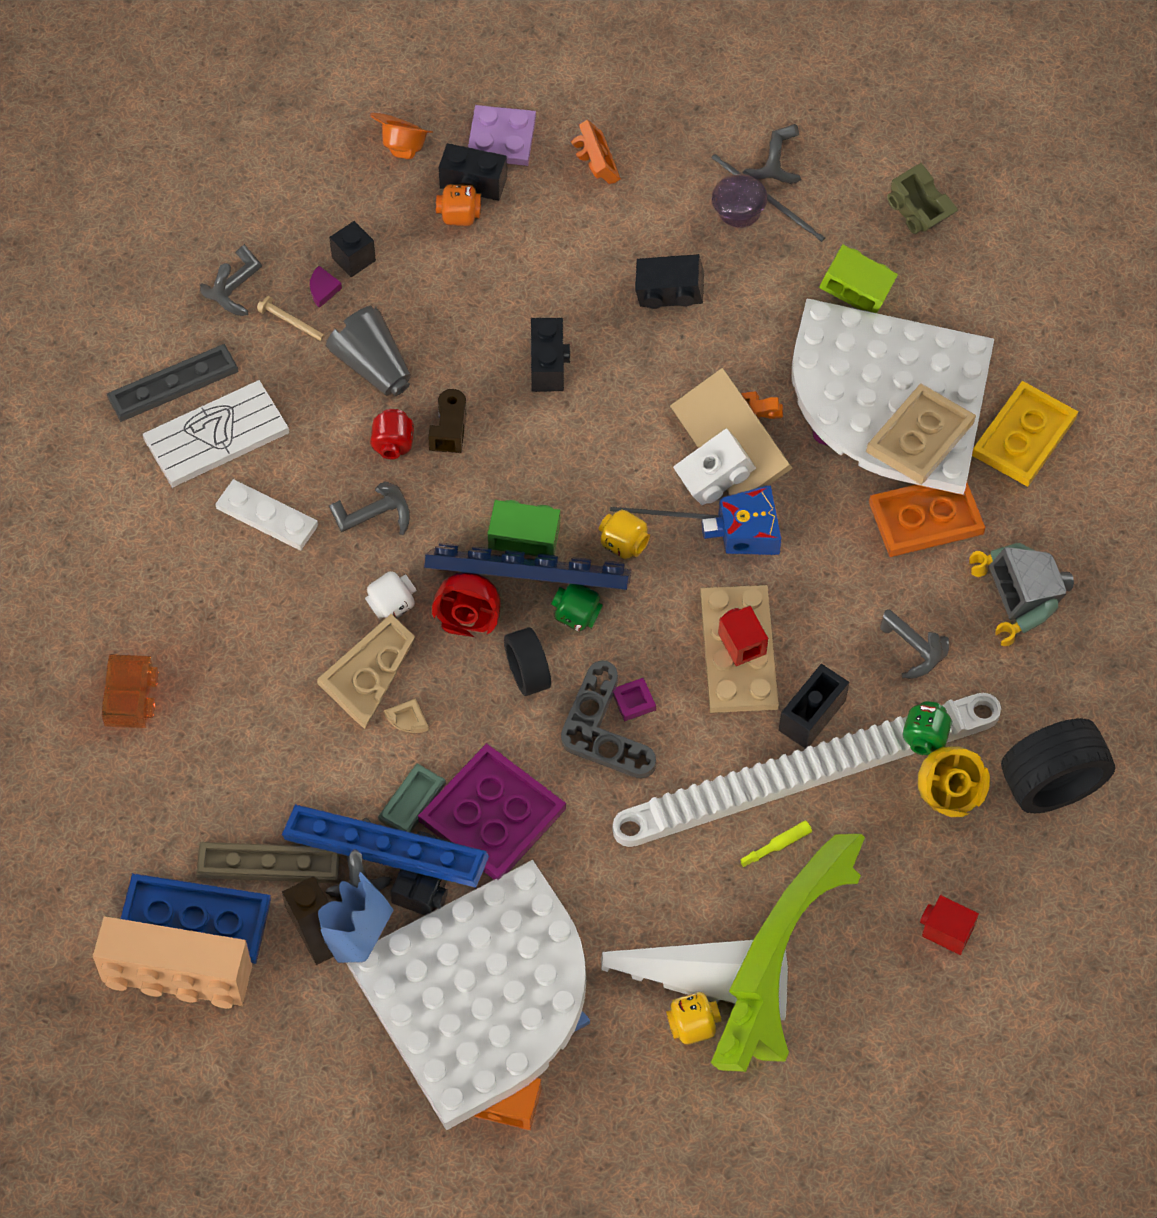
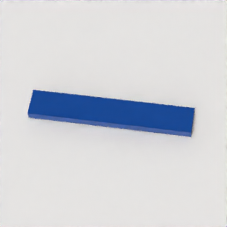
(386, 845)

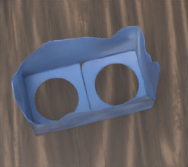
(349, 929)

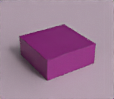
(634, 699)

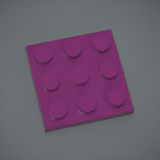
(493, 810)

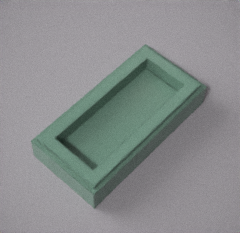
(411, 799)

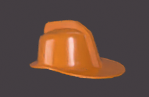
(401, 136)

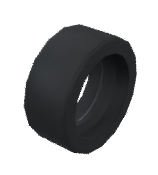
(527, 661)

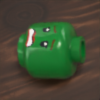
(577, 606)
(927, 727)

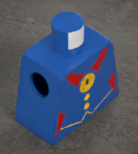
(746, 523)

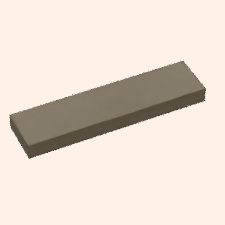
(266, 862)

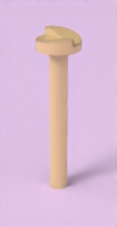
(267, 305)

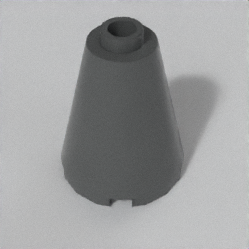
(371, 351)

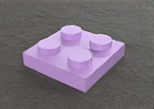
(503, 132)

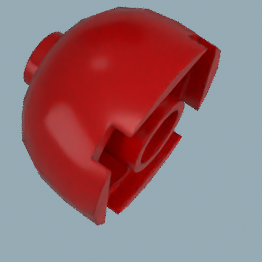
(464, 600)

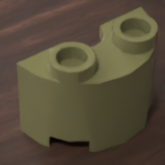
(919, 199)

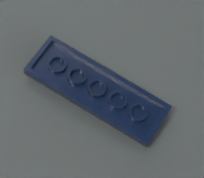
(513, 564)

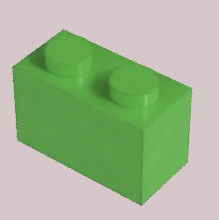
(523, 528)

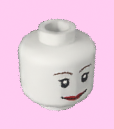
(391, 595)

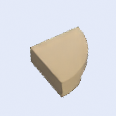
(407, 717)

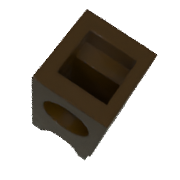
(451, 428)

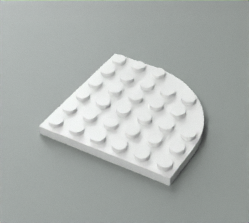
(863, 365)
(480, 991)

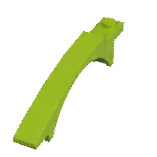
(755, 1019)

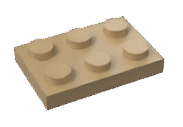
(920, 433)

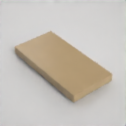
(719, 406)

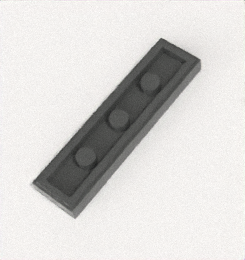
(172, 382)

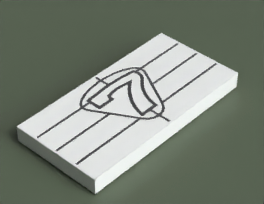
(215, 433)

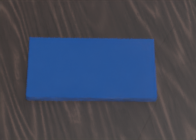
(198, 909)

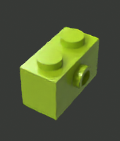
(858, 280)

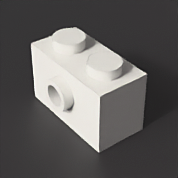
(714, 467)

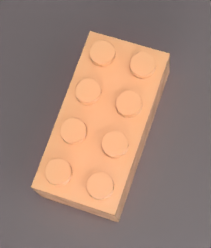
(172, 962)

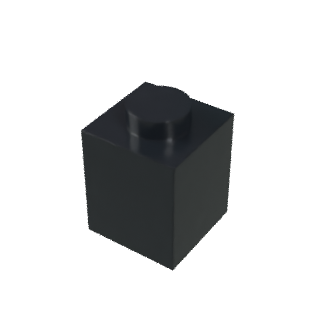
(352, 249)

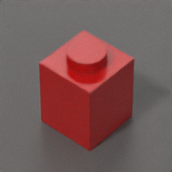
(742, 635)
(948, 924)

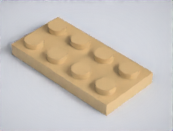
(745, 686)

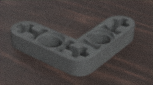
(590, 726)

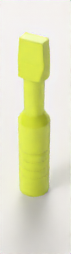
(779, 842)

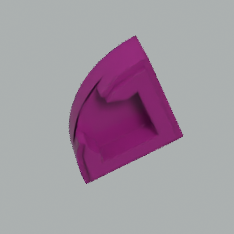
(323, 286)

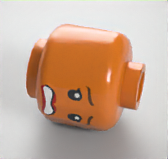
(459, 205)

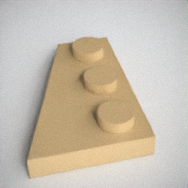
(368, 669)

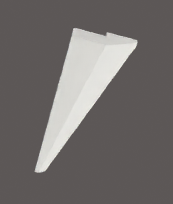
(692, 968)

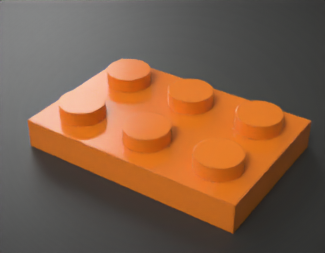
(924, 518)

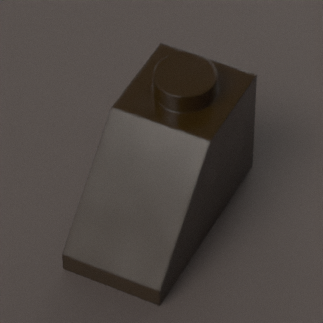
(302, 905)

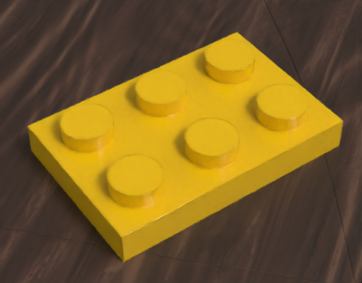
(1024, 433)

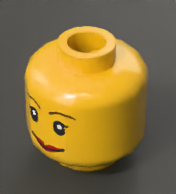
(624, 534)
(693, 1018)

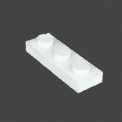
(267, 514)

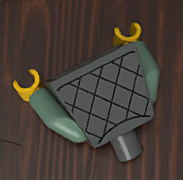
(1027, 585)

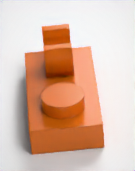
(597, 150)

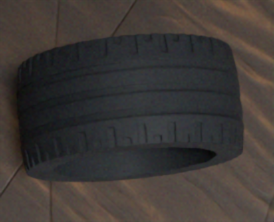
(1057, 765)

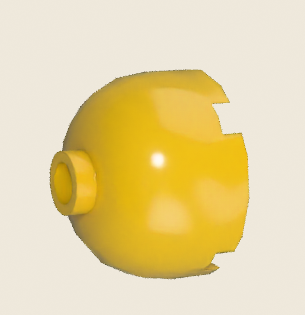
(953, 781)

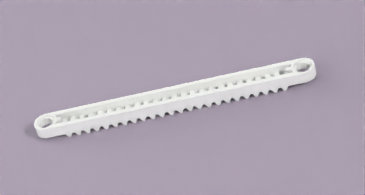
(790, 774)

